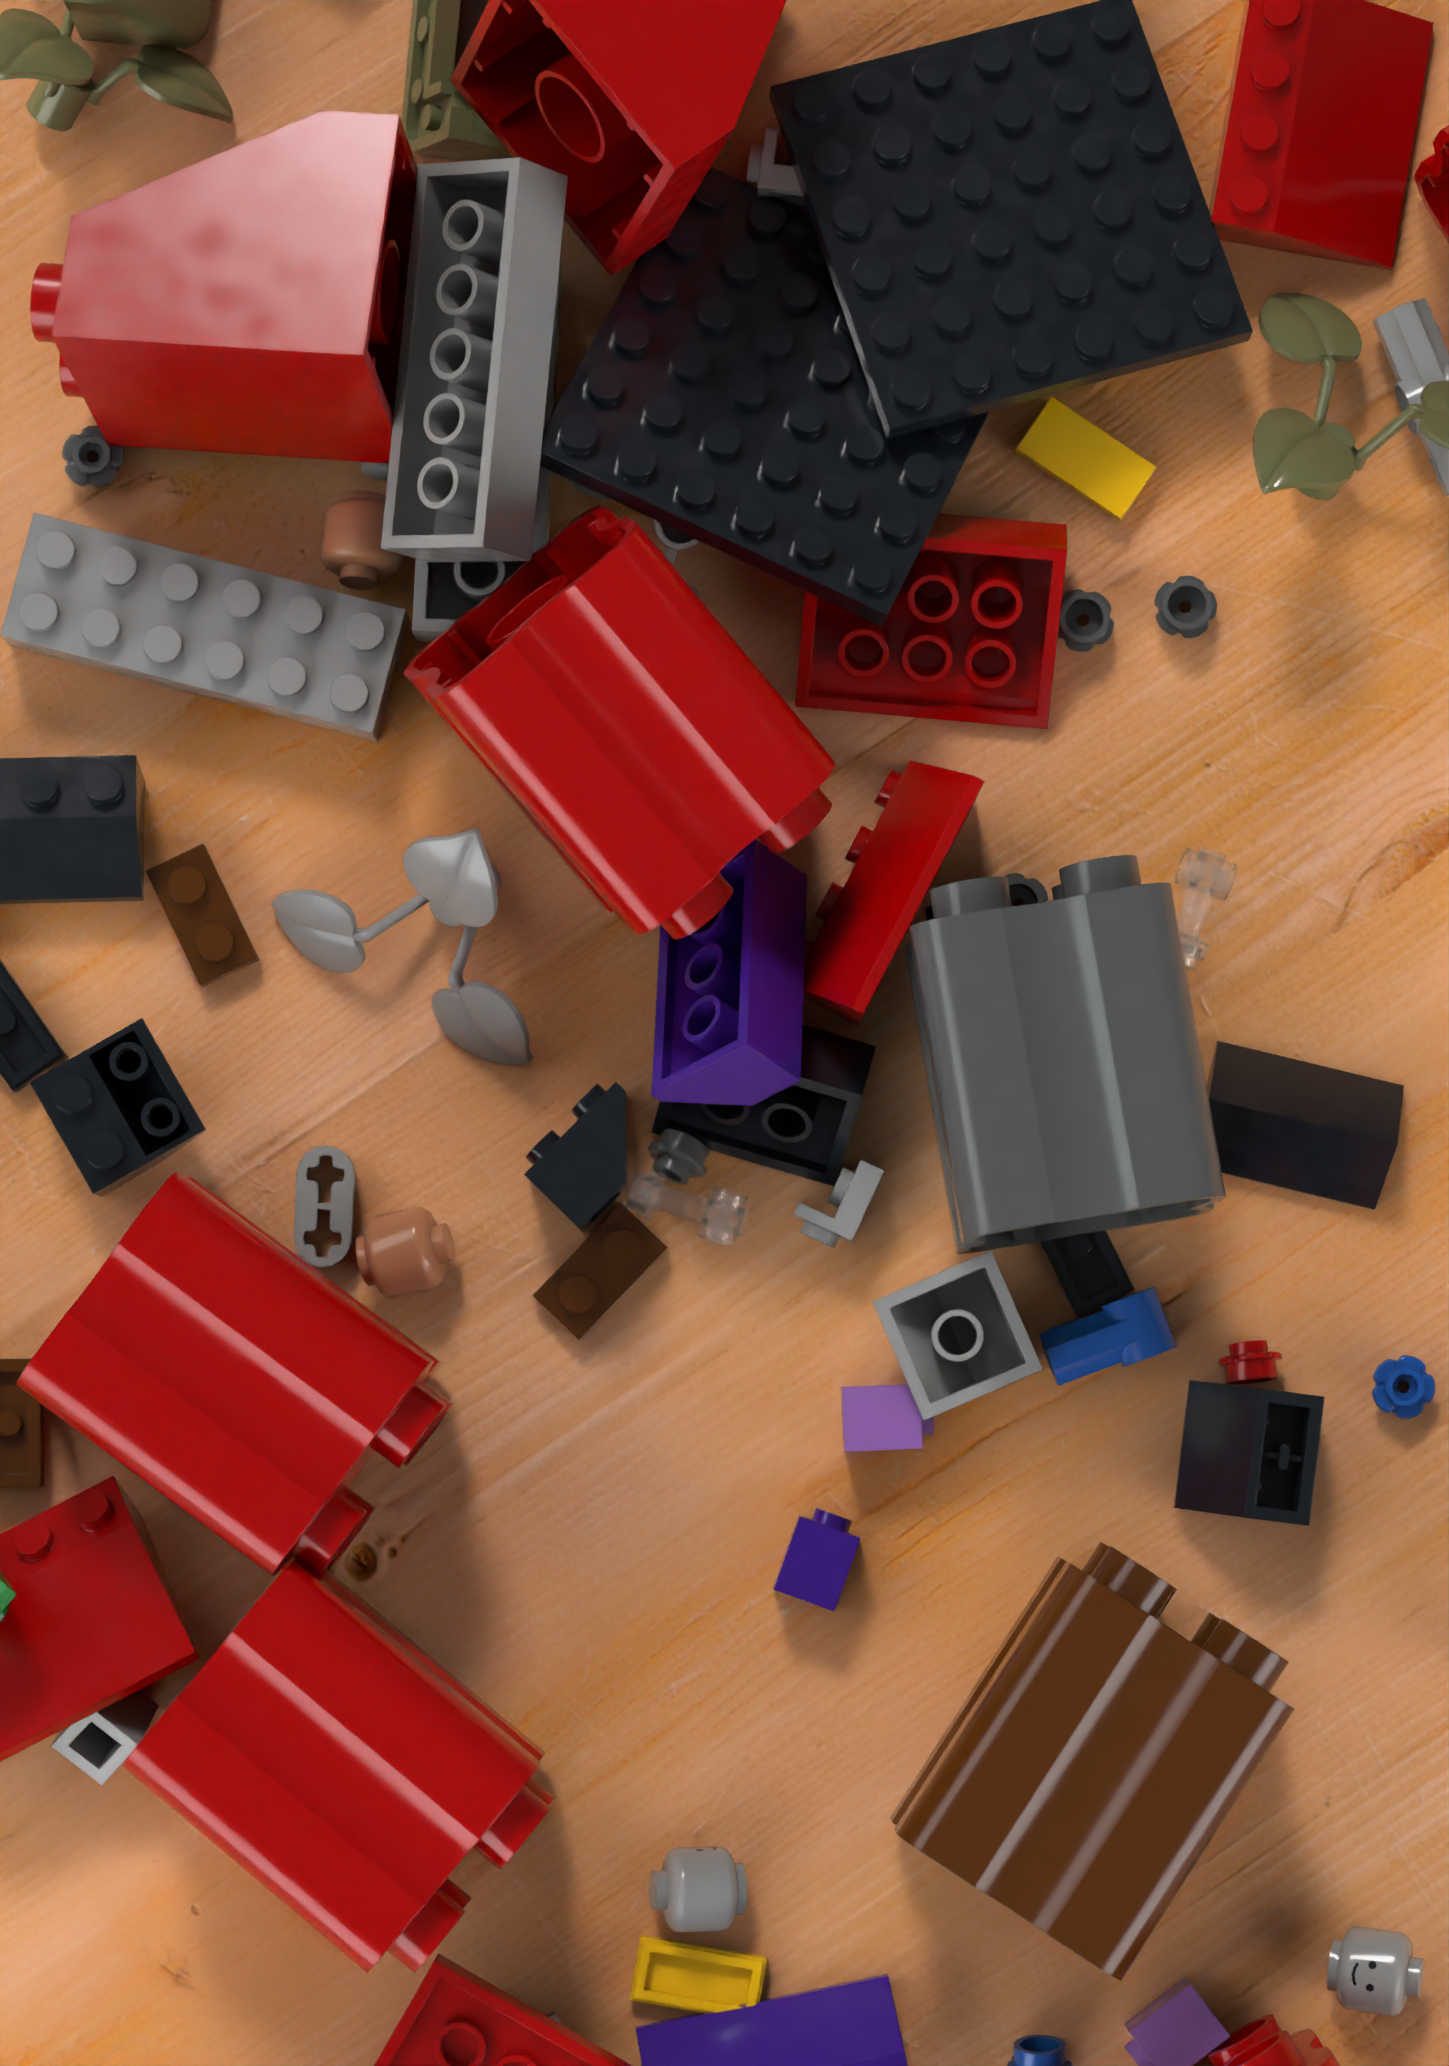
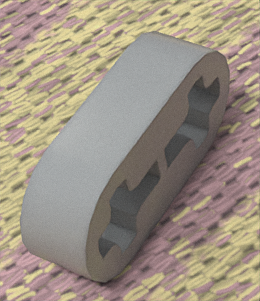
(309, 1206)

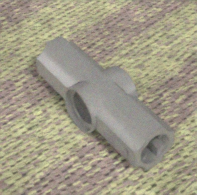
(1417, 359)

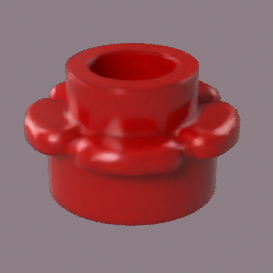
(1250, 1363)

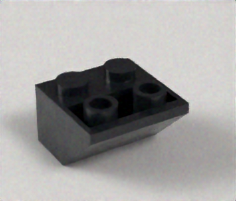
(118, 1108)
(589, 1162)
(1249, 1452)

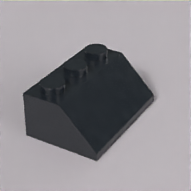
(71, 829)
(796, 1129)

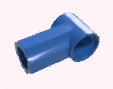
(1120, 1333)

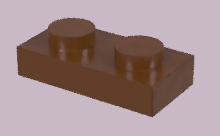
(202, 915)
(600, 1271)
(19, 1430)

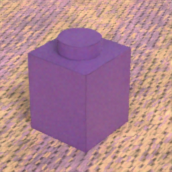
(882, 1418)
(1174, 2029)

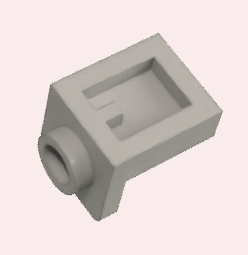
(773, 179)
(851, 1196)

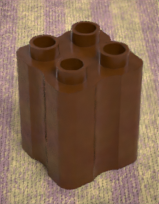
(1096, 1758)

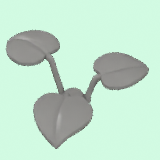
(461, 889)

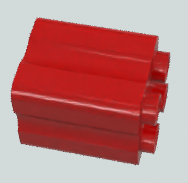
(626, 724)
(236, 1379)
(344, 1768)

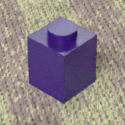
(817, 1559)

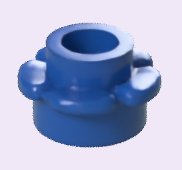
(1387, 1394)
(1039, 2051)

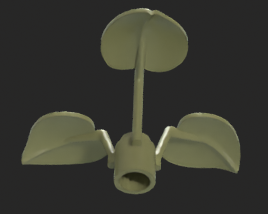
(39, 51)
(1313, 454)

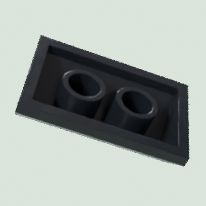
(1303, 1124)

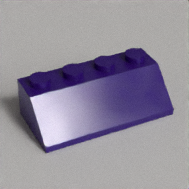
(735, 991)
(815, 2027)

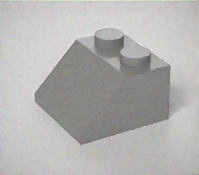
(957, 1335)

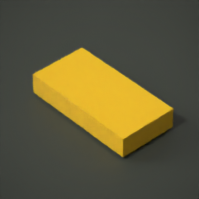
(1085, 459)
(695, 1976)

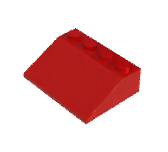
(1320, 128)
(963, 637)
(886, 885)
(86, 1615)

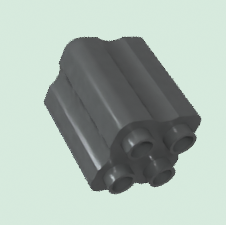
(1062, 1058)

